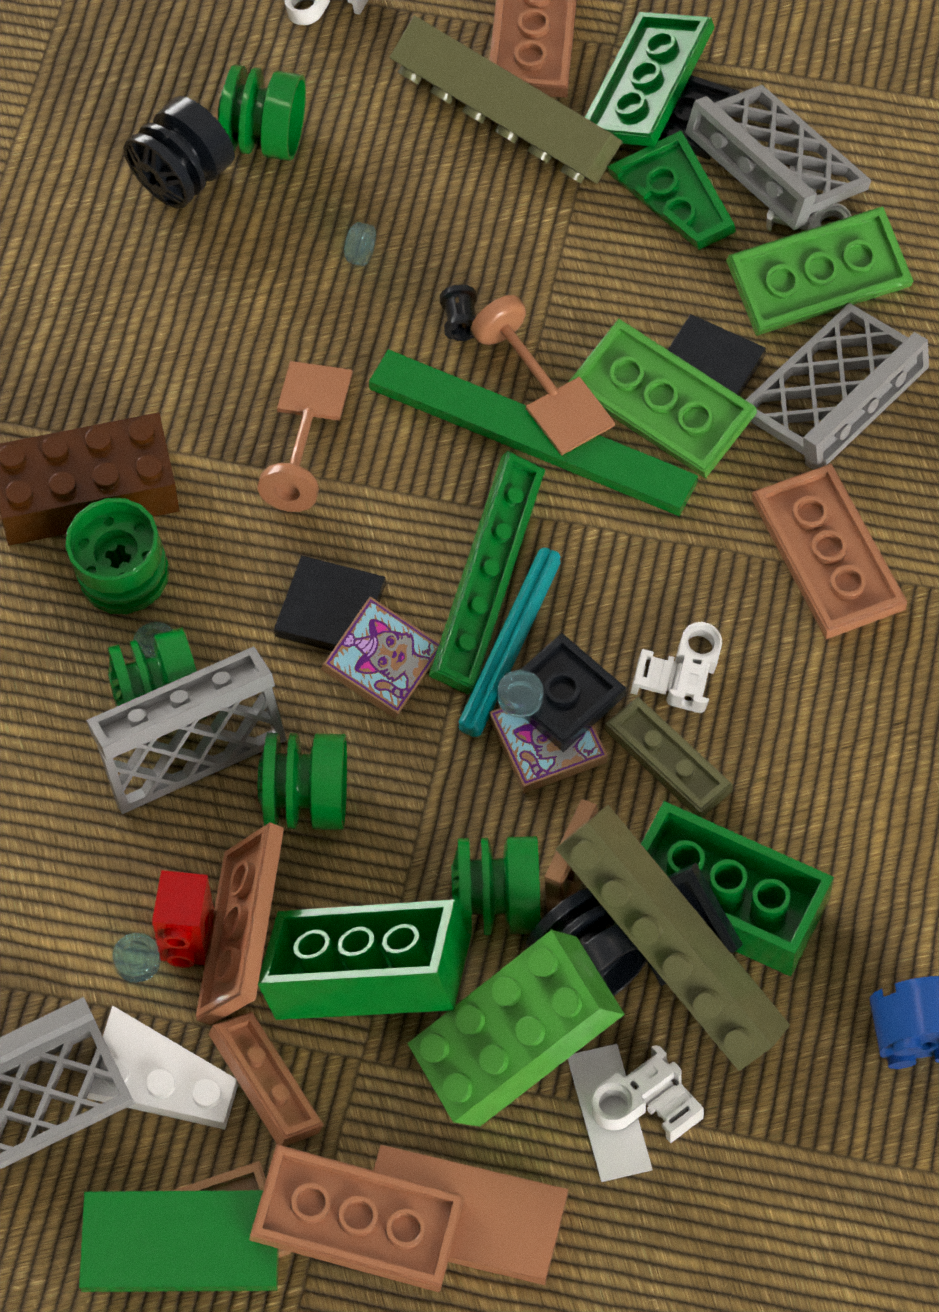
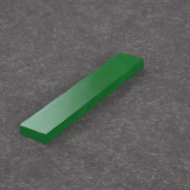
(487, 573)

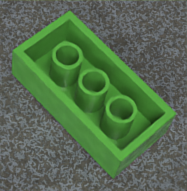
(515, 1028)

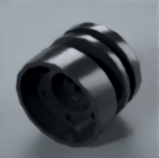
(179, 152)
(600, 936)

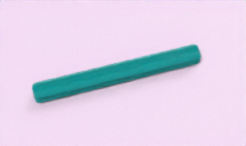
(509, 641)

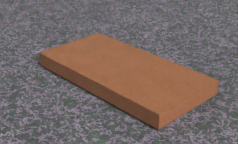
(535, 42)
(829, 551)
(239, 924)
(357, 1218)
(505, 1220)

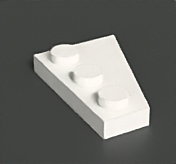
(164, 1075)

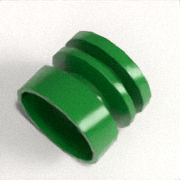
(271, 113)
(117, 555)
(170, 663)
(304, 781)
(498, 884)

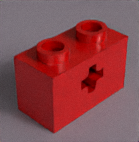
(183, 918)

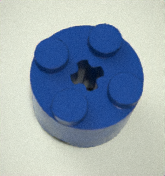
(907, 1021)

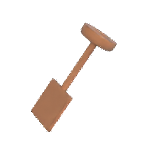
(312, 393)
(566, 413)

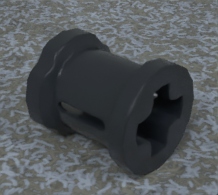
(459, 312)

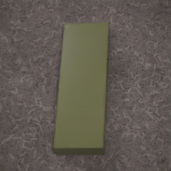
(668, 757)

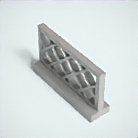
(762, 167)
(866, 397)
(180, 707)
(39, 1042)

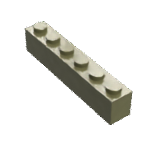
(506, 100)
(673, 938)

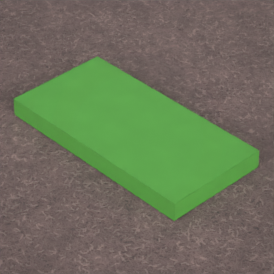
(819, 270)
(664, 398)

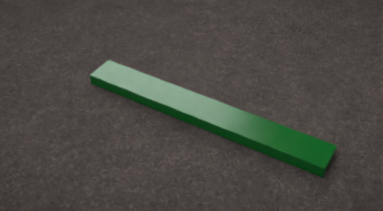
(513, 426)

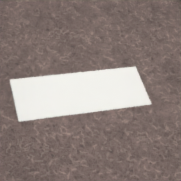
(617, 1151)

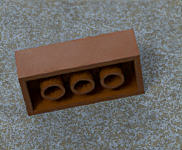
(61, 473)

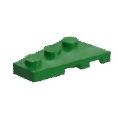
(676, 189)

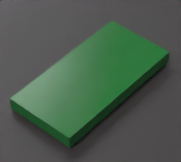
(649, 75)
(174, 1242)

